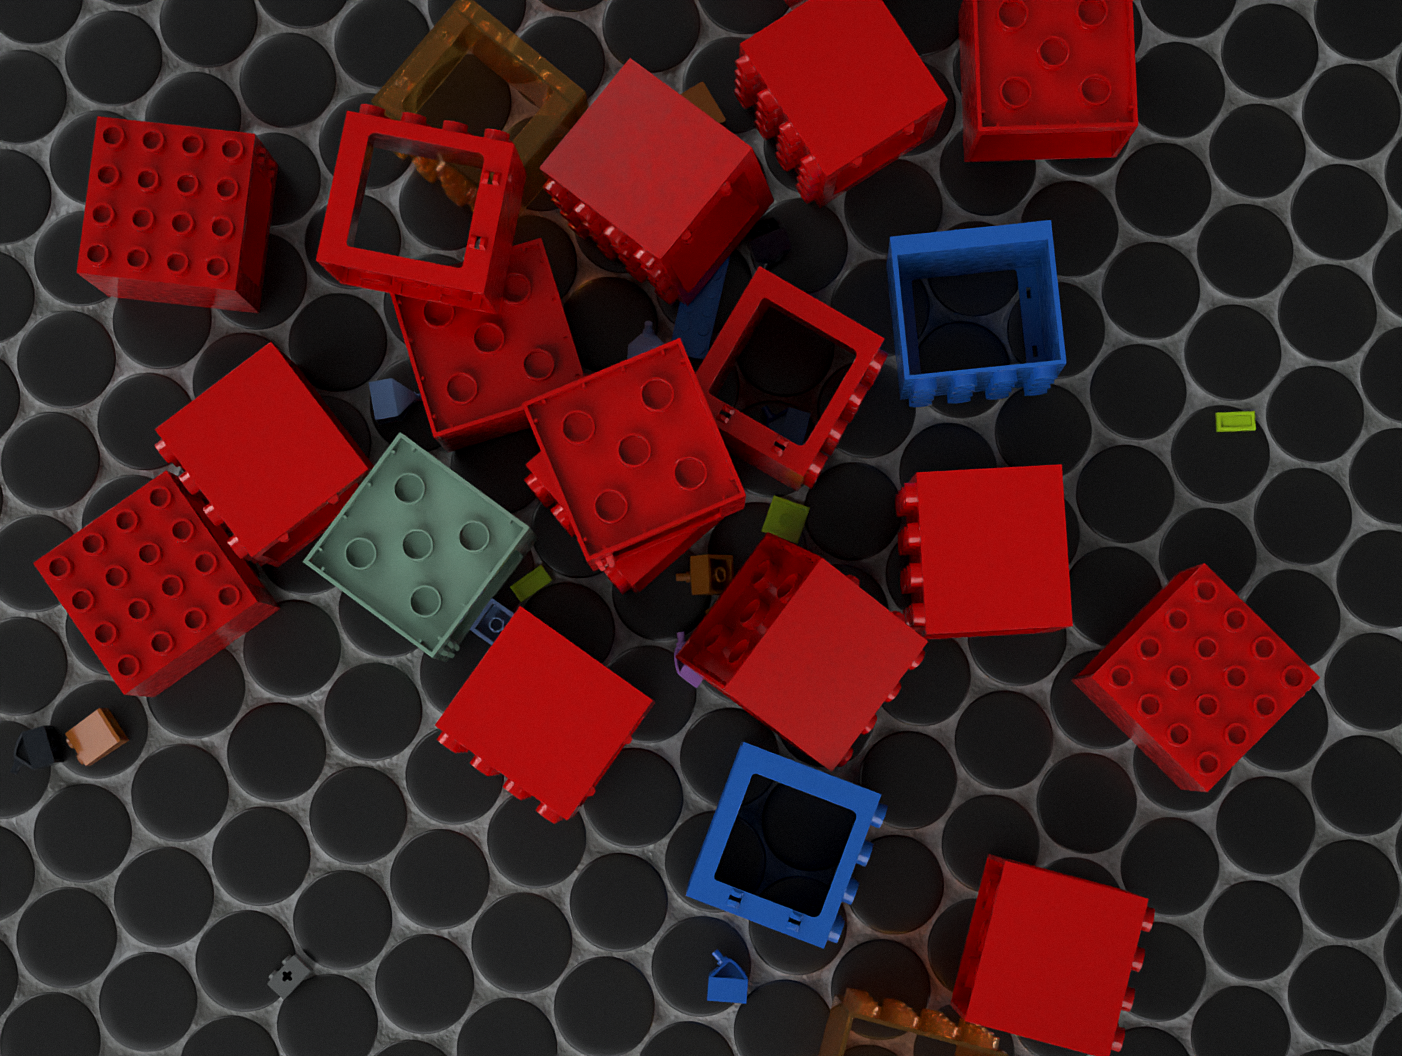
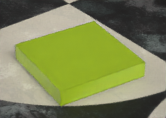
(785, 519)

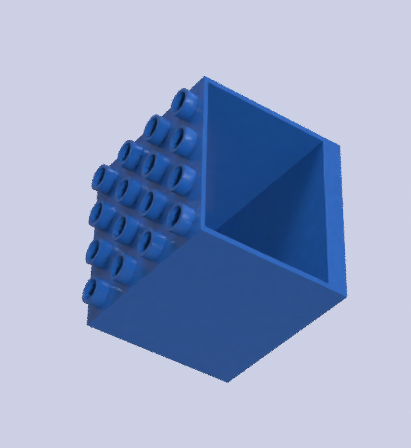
(1016, 247)
(862, 801)

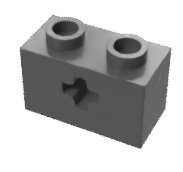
(299, 970)

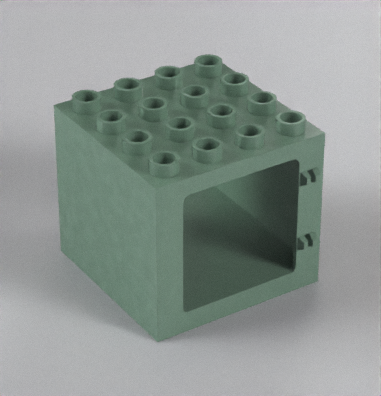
(421, 548)

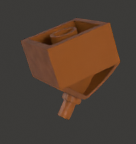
(708, 574)

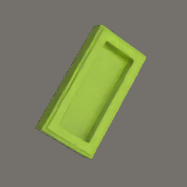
(1235, 421)
(531, 583)

